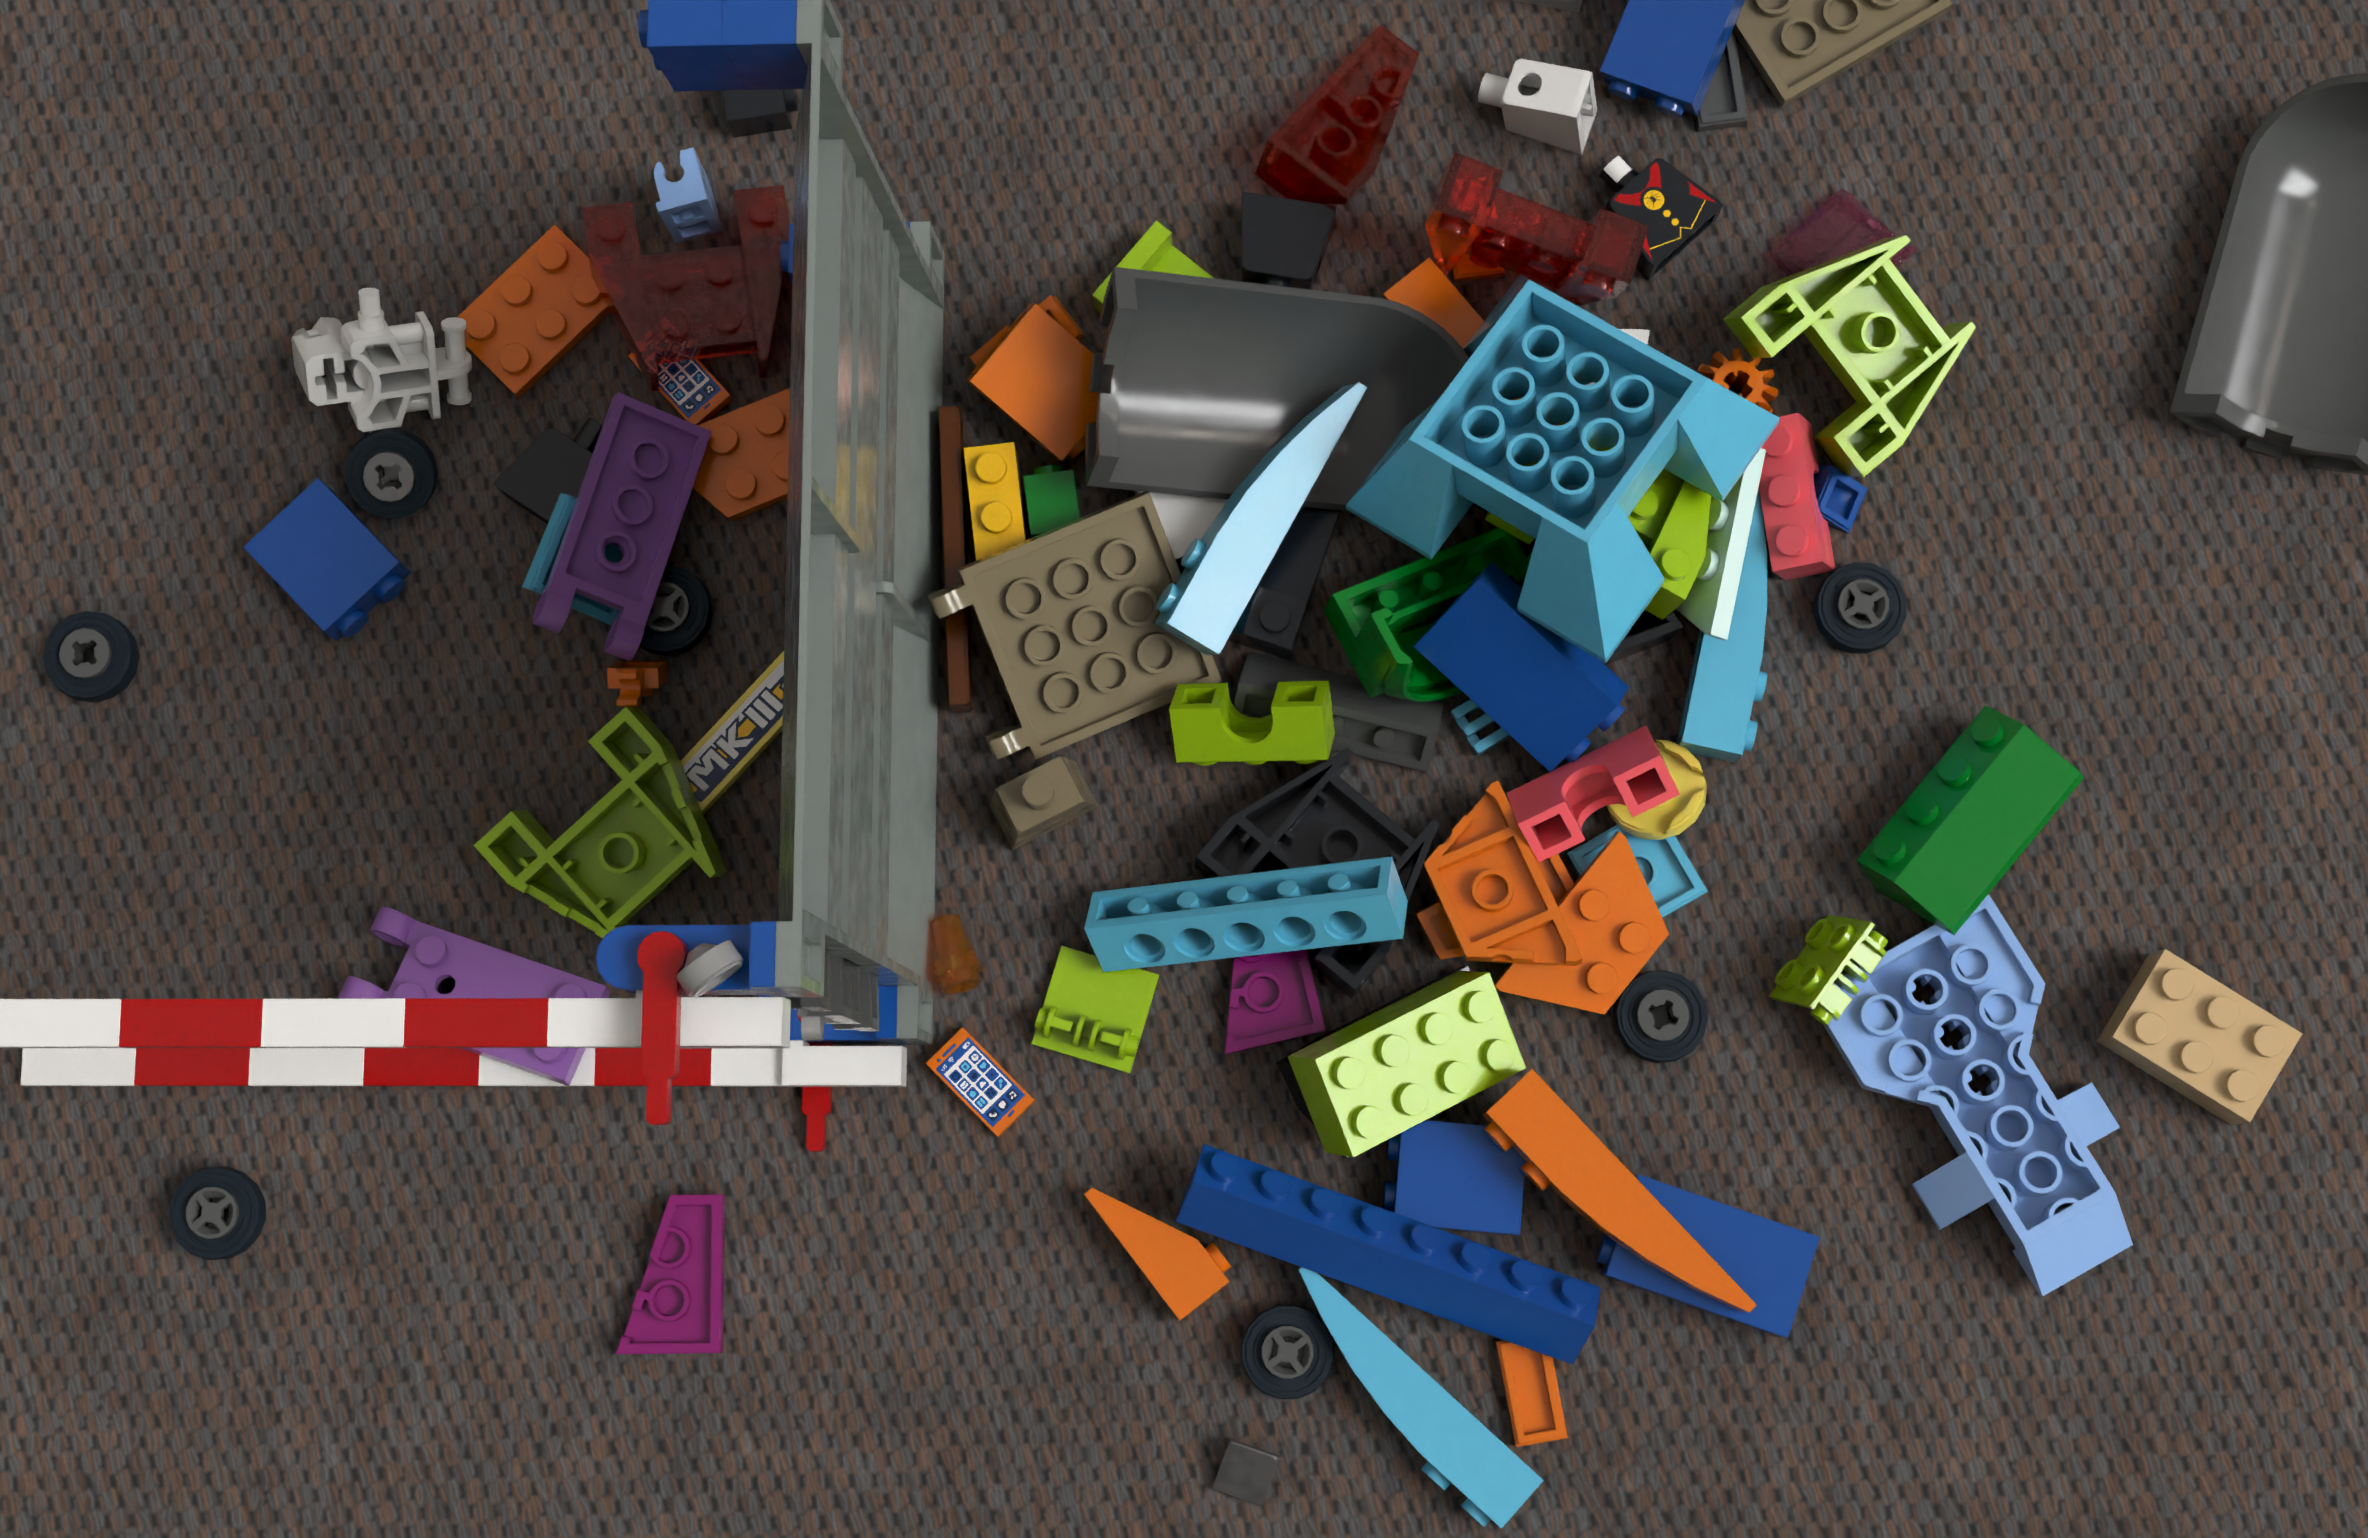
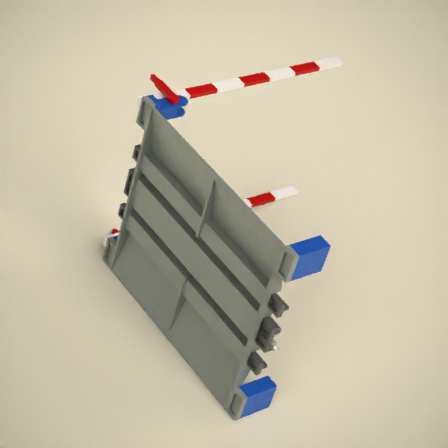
(853, 710)

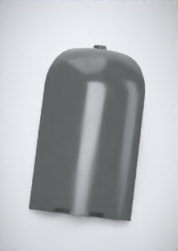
(2287, 289)
(1220, 370)

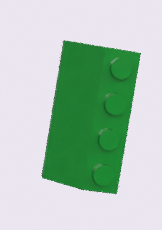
(1969, 820)

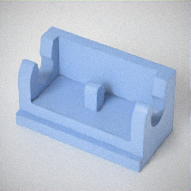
(688, 204)

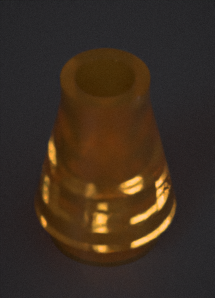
(954, 959)

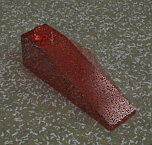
(1342, 128)

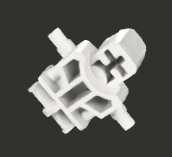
(382, 366)

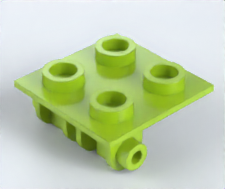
(1819, 965)
(1094, 1011)

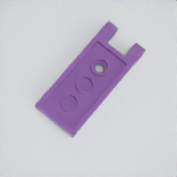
(629, 500)
(478, 973)

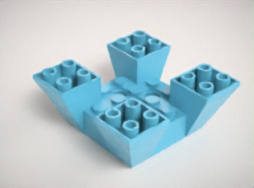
(1468, 447)

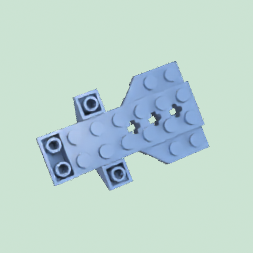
(2019, 1141)

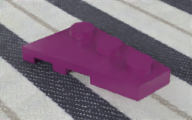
(1272, 1001)
(683, 1284)

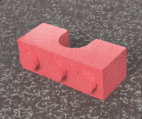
(1792, 519)
(1558, 803)

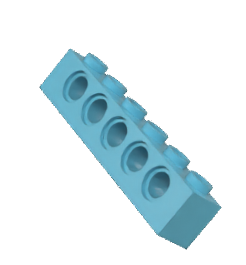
(1247, 914)

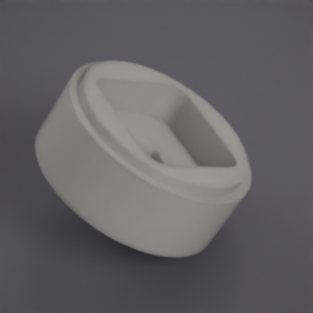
(708, 967)

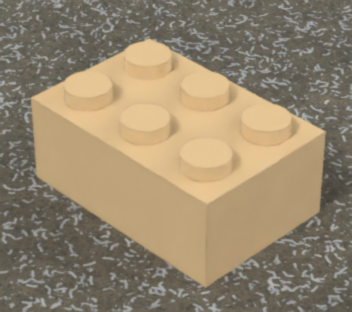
(2199, 1037)

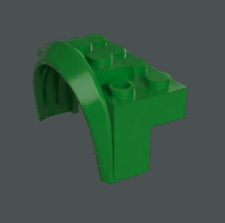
(1376, 611)

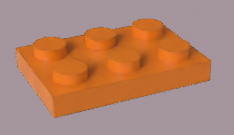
(534, 312)

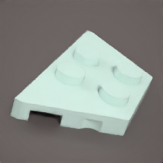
(1716, 585)

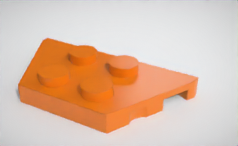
(747, 457)
(1497, 890)
(1613, 928)

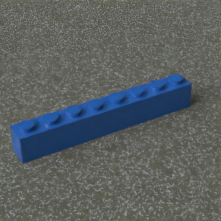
(1389, 1254)

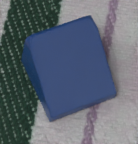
(1838, 497)

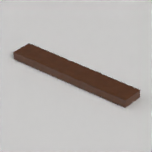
(955, 556)

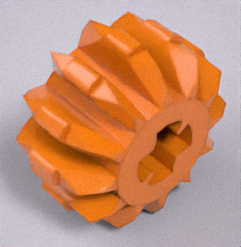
(1743, 374)

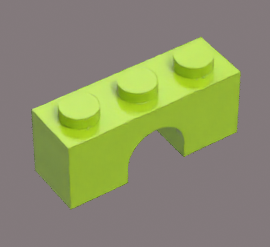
(1213, 731)

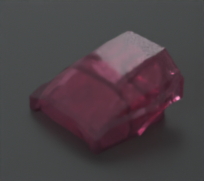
(1832, 231)

